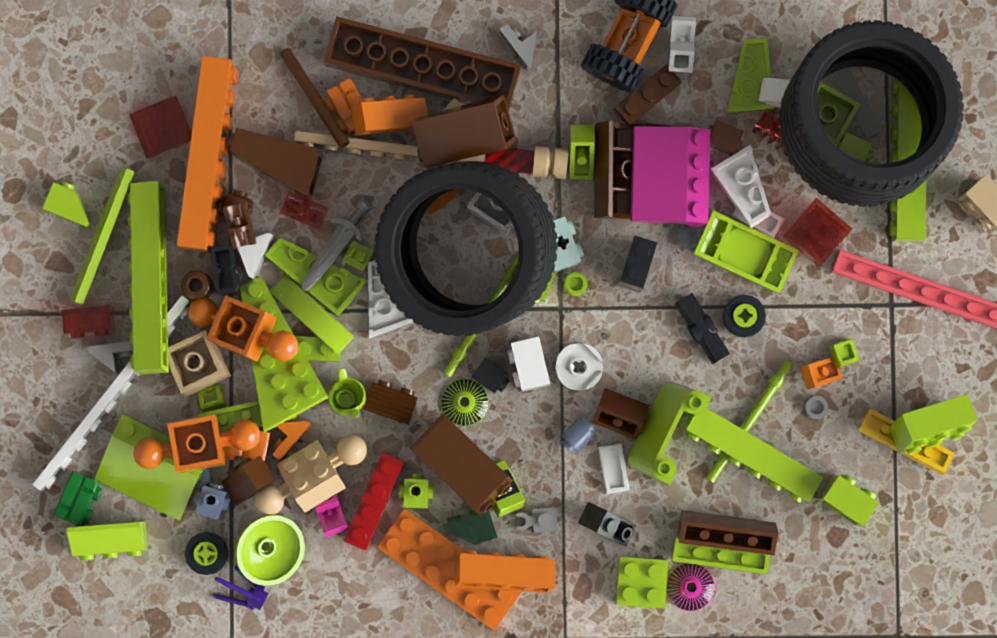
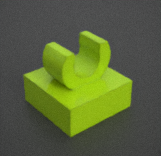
(358, 256)

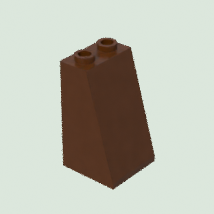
(464, 131)
(281, 160)
(461, 465)

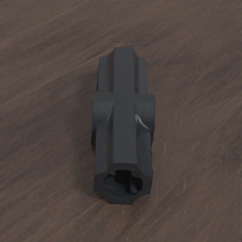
(702, 328)

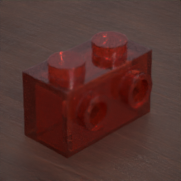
(88, 320)

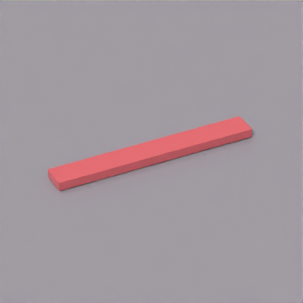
(915, 288)

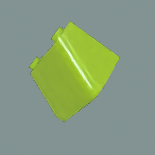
(659, 425)

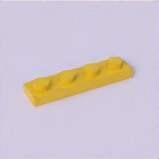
(877, 427)

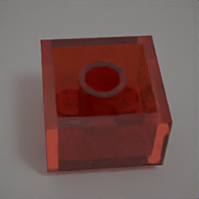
(817, 232)

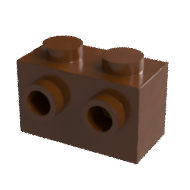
(620, 413)
(247, 479)

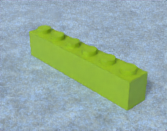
(753, 453)

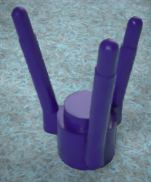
(255, 597)

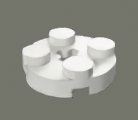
(565, 367)

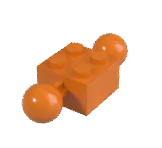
(242, 329)
(196, 444)

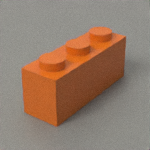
(388, 114)

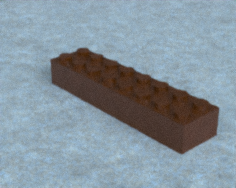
(419, 63)

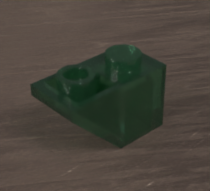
(473, 528)

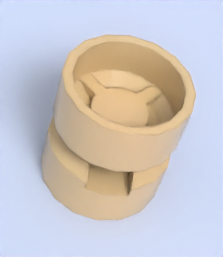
(550, 162)

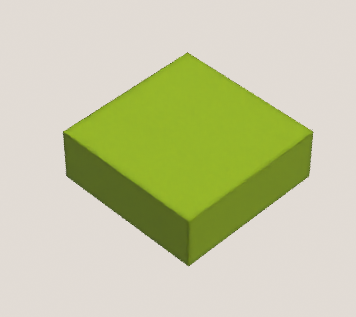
(843, 353)

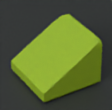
(211, 398)

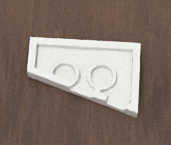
(742, 185)
(382, 312)

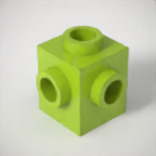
(410, 499)

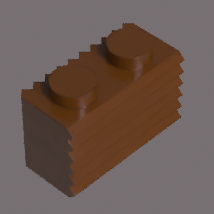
(391, 402)

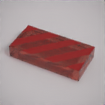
(513, 158)

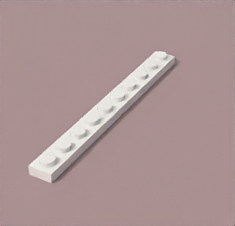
(104, 405)

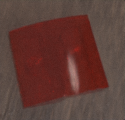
(161, 127)

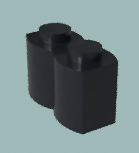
(225, 263)

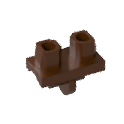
(239, 224)

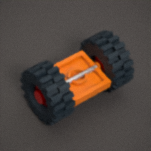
(627, 42)

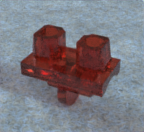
(304, 210)

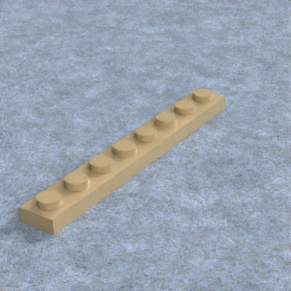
(376, 148)

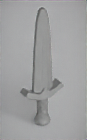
(340, 238)

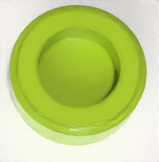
(575, 284)

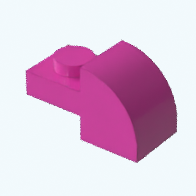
(332, 516)

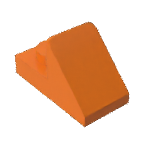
(820, 373)
(294, 432)

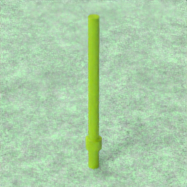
(459, 354)
(775, 382)

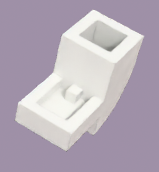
(682, 44)

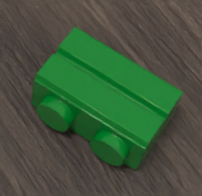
(78, 498)

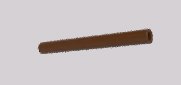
(315, 98)

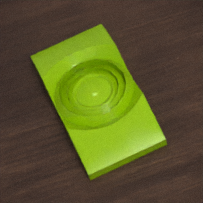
(745, 252)

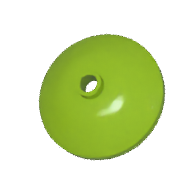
(278, 558)

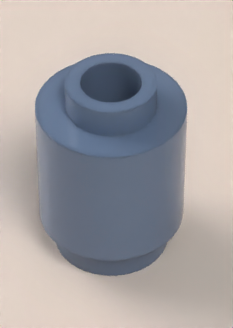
(578, 435)

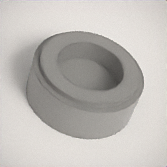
(815, 407)

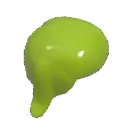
(346, 395)

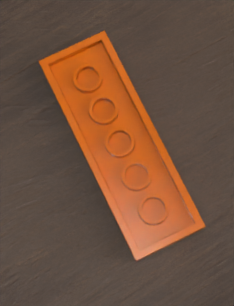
(434, 561)

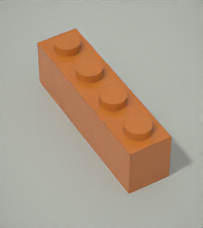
(505, 572)

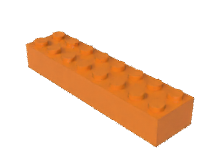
(206, 155)

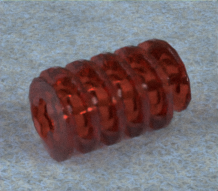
(770, 127)

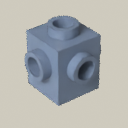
(204, 506)

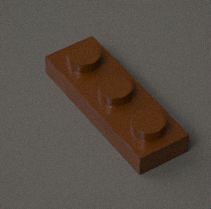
(647, 95)

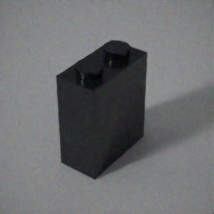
(637, 264)

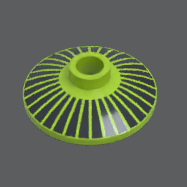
(477, 402)

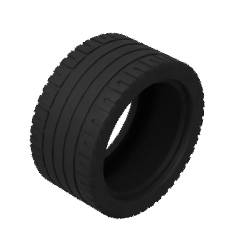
(909, 60)
(400, 264)

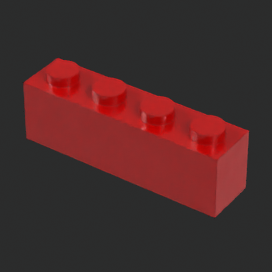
(374, 501)

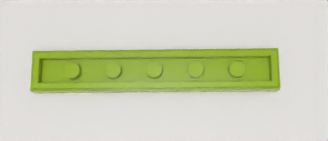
(101, 235)

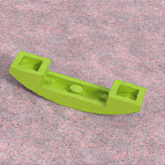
(312, 314)

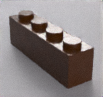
(727, 532)

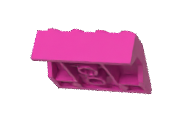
(670, 175)

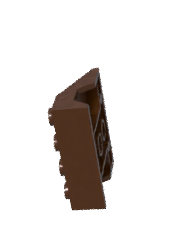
(614, 169)

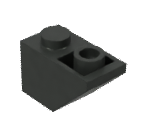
(607, 524)

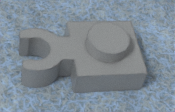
(542, 520)

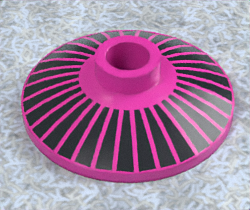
(678, 582)

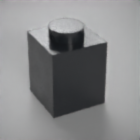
(491, 376)

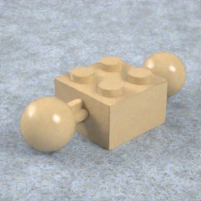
(311, 475)

